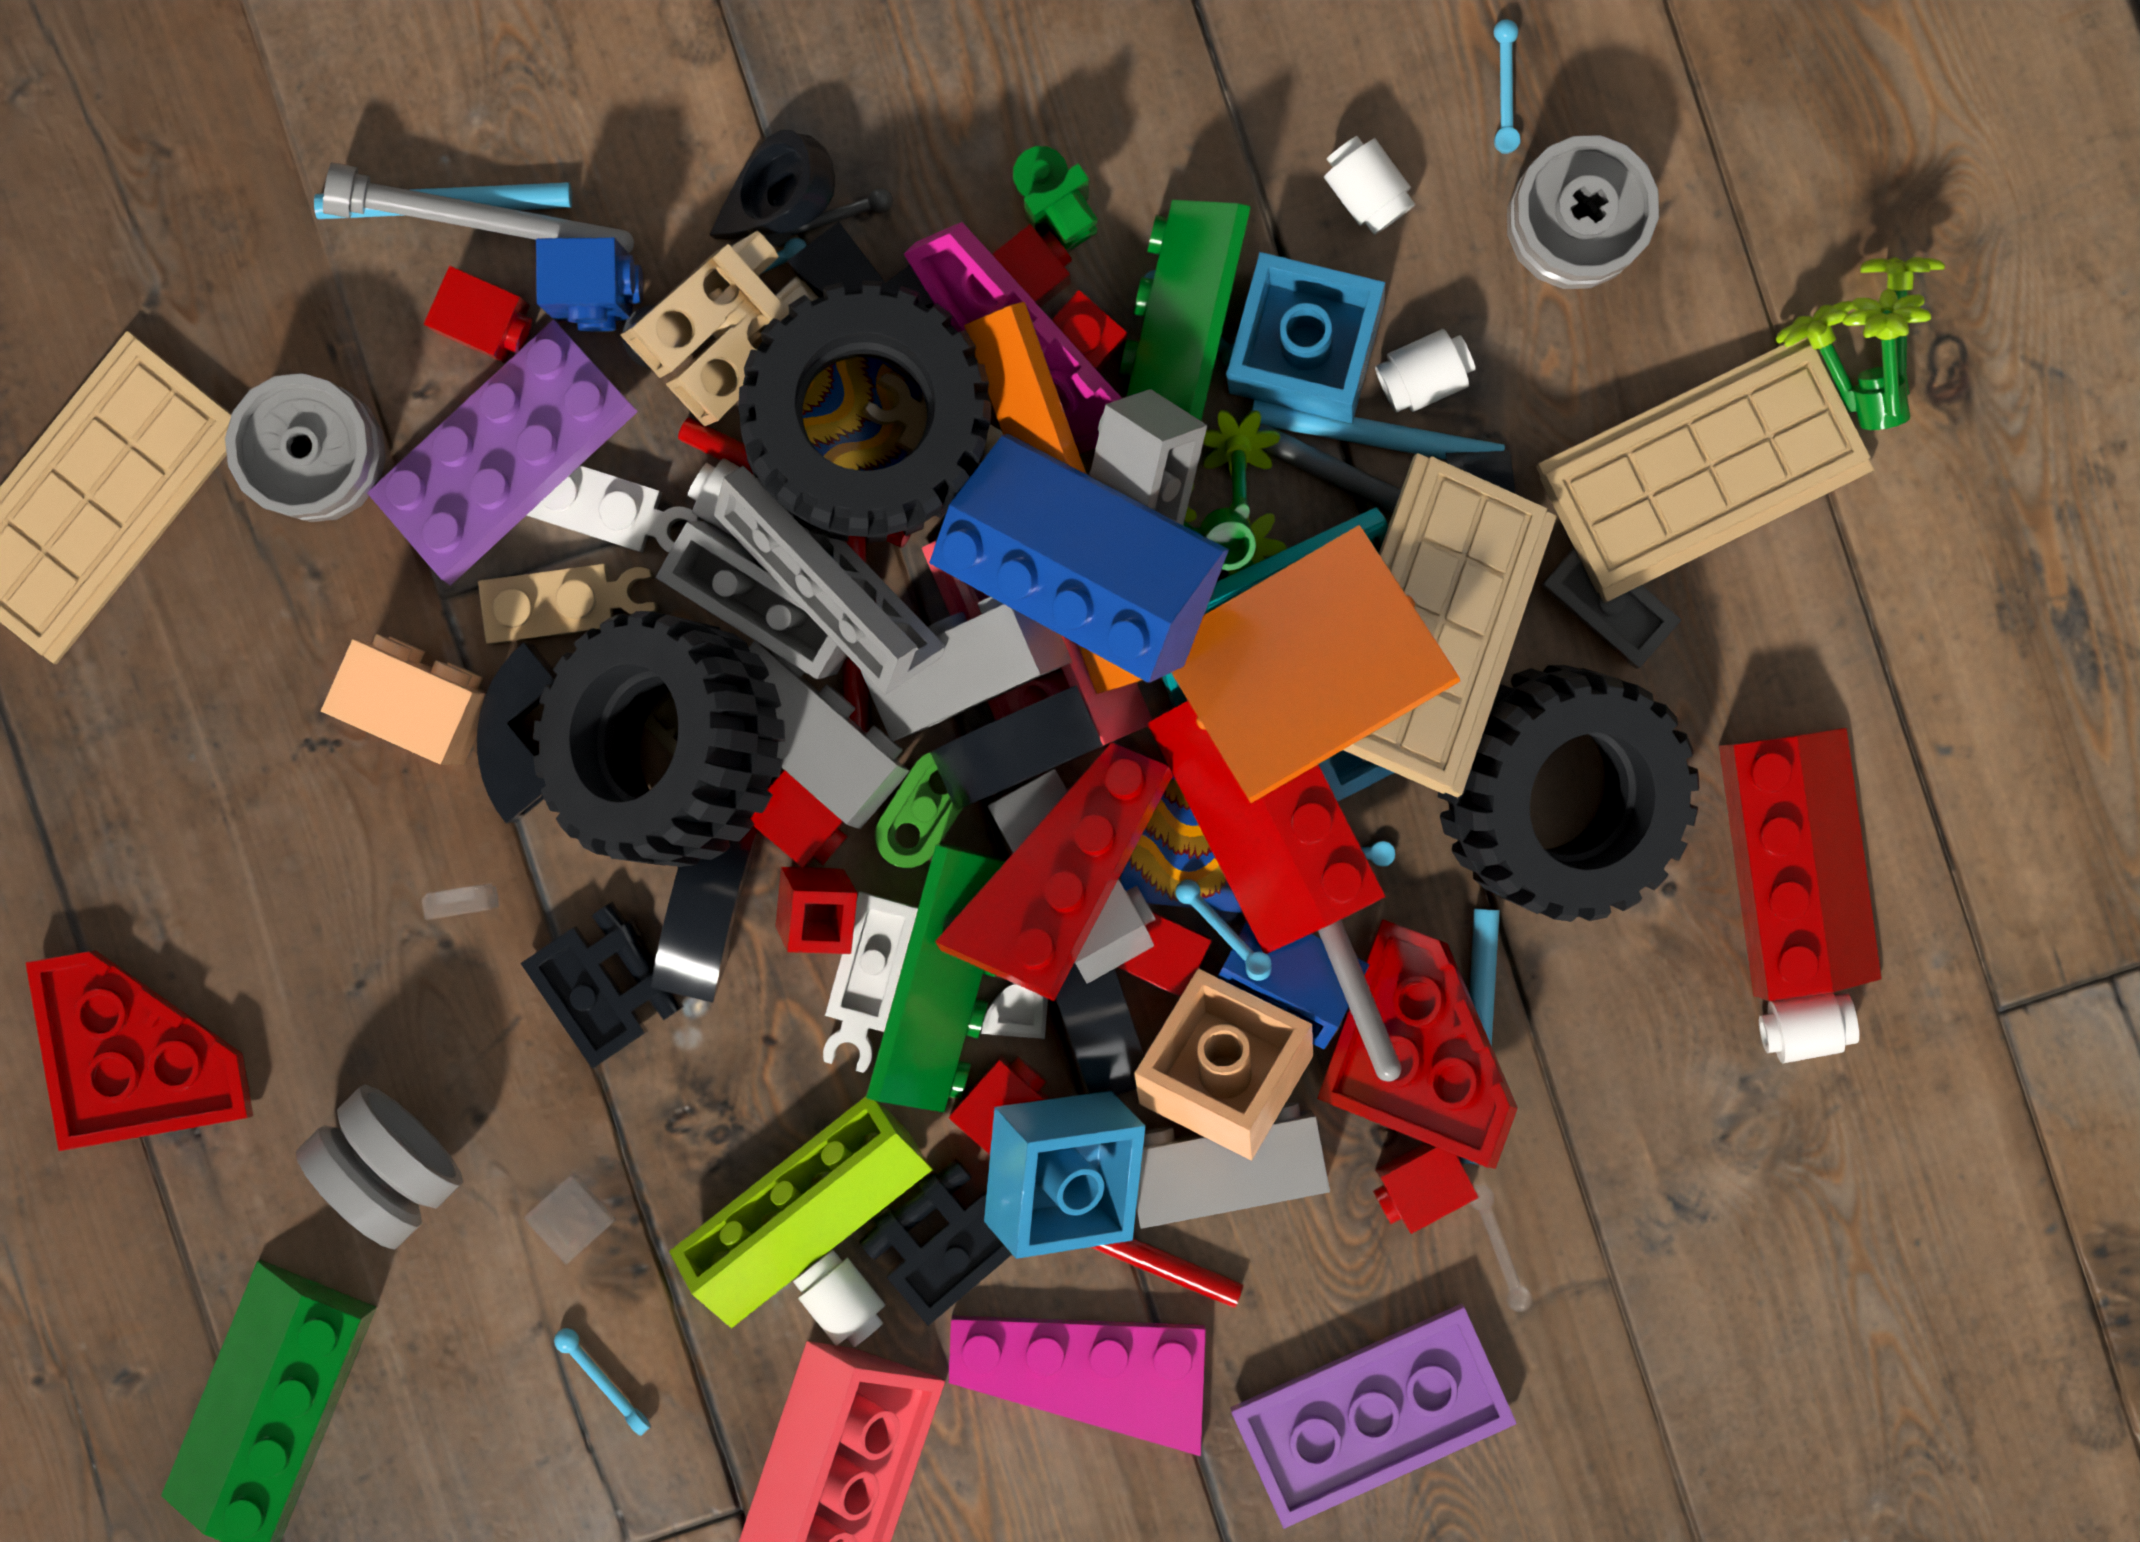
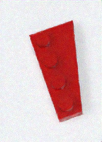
(1056, 883)

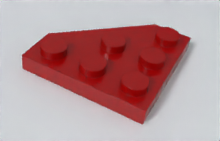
(126, 1057)
(1449, 1075)

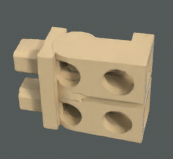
(716, 300)

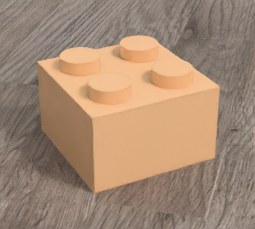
(407, 702)
(1224, 1064)

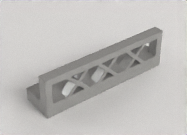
(829, 584)

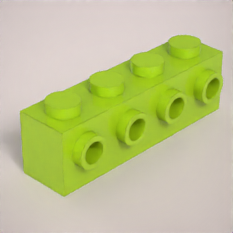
(799, 1211)

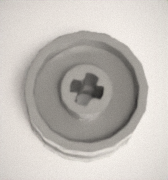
(1603, 180)
(271, 430)
(378, 1167)

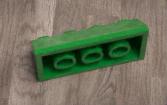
(1185, 301)
(934, 993)
(266, 1406)

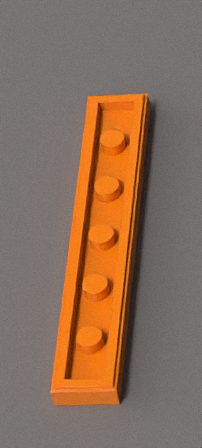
(1032, 412)

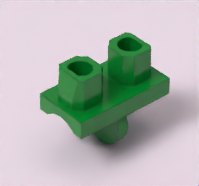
(1055, 195)

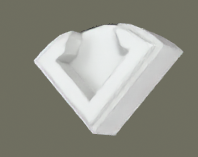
(1016, 1013)

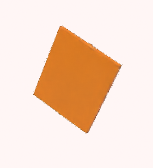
(1310, 664)

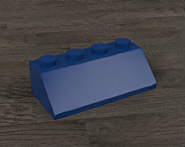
(1080, 558)

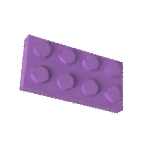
(501, 452)
(1373, 1415)

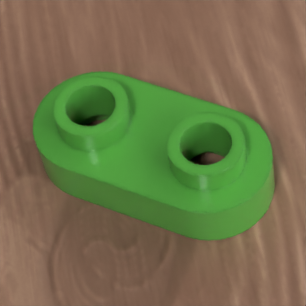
(919, 806)

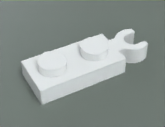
(610, 510)
(869, 974)

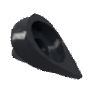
(779, 188)

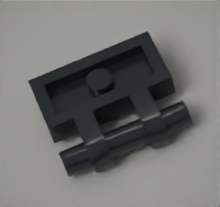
(585, 995)
(949, 1261)

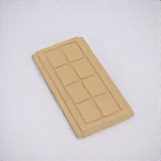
(1704, 468)
(101, 492)
(1470, 567)

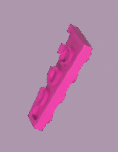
(974, 284)
(1101, 1373)

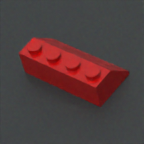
(1283, 854)
(1800, 864)

